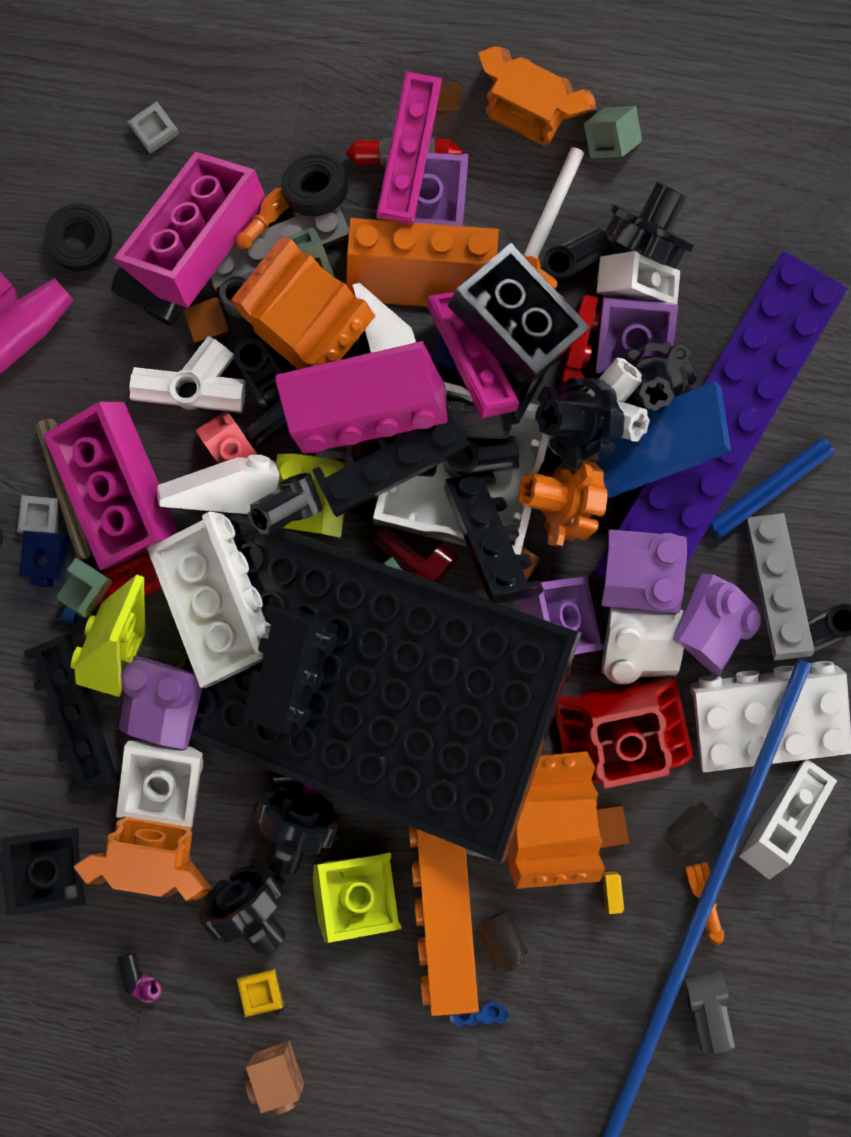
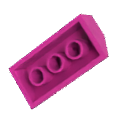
(192, 228)
(362, 398)
(110, 483)

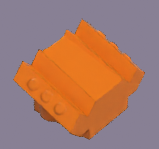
(530, 96)
(301, 307)
(558, 826)
(147, 860)

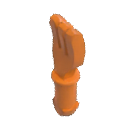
(271, 209)
(697, 878)

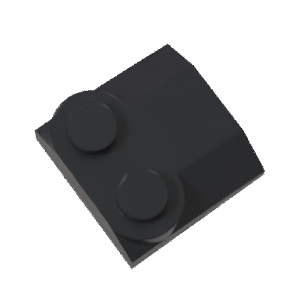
(41, 871)

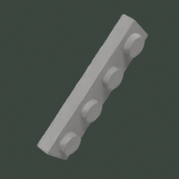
(329, 227)
(779, 587)

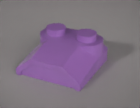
(443, 190)
(630, 323)
(645, 571)
(569, 605)
(716, 622)
(159, 702)

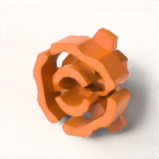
(565, 498)

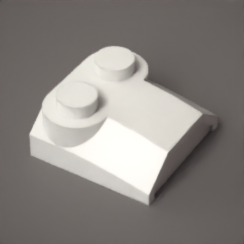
(641, 645)
(159, 783)

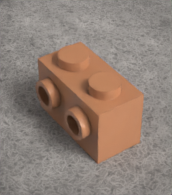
(274, 1079)

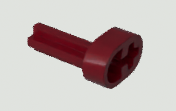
(411, 561)

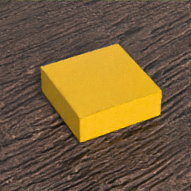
(612, 892)
(260, 992)

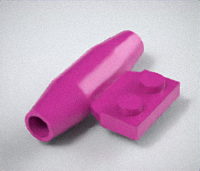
(28, 318)

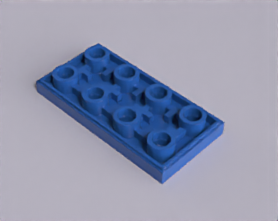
(677, 438)

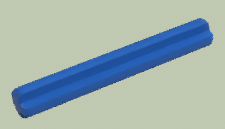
(771, 487)

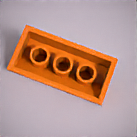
(415, 261)

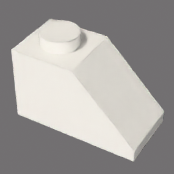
(638, 278)

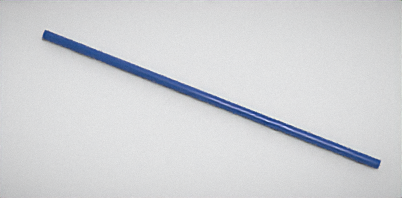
(707, 899)

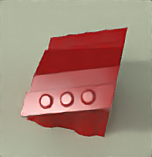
(627, 730)

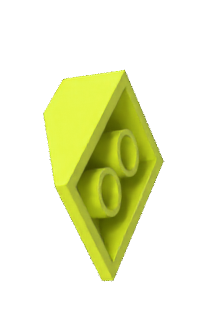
(111, 639)

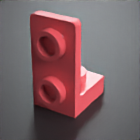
(225, 438)

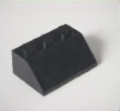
(517, 315)

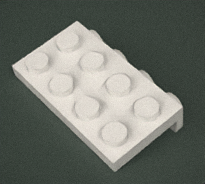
(211, 598)
(739, 710)

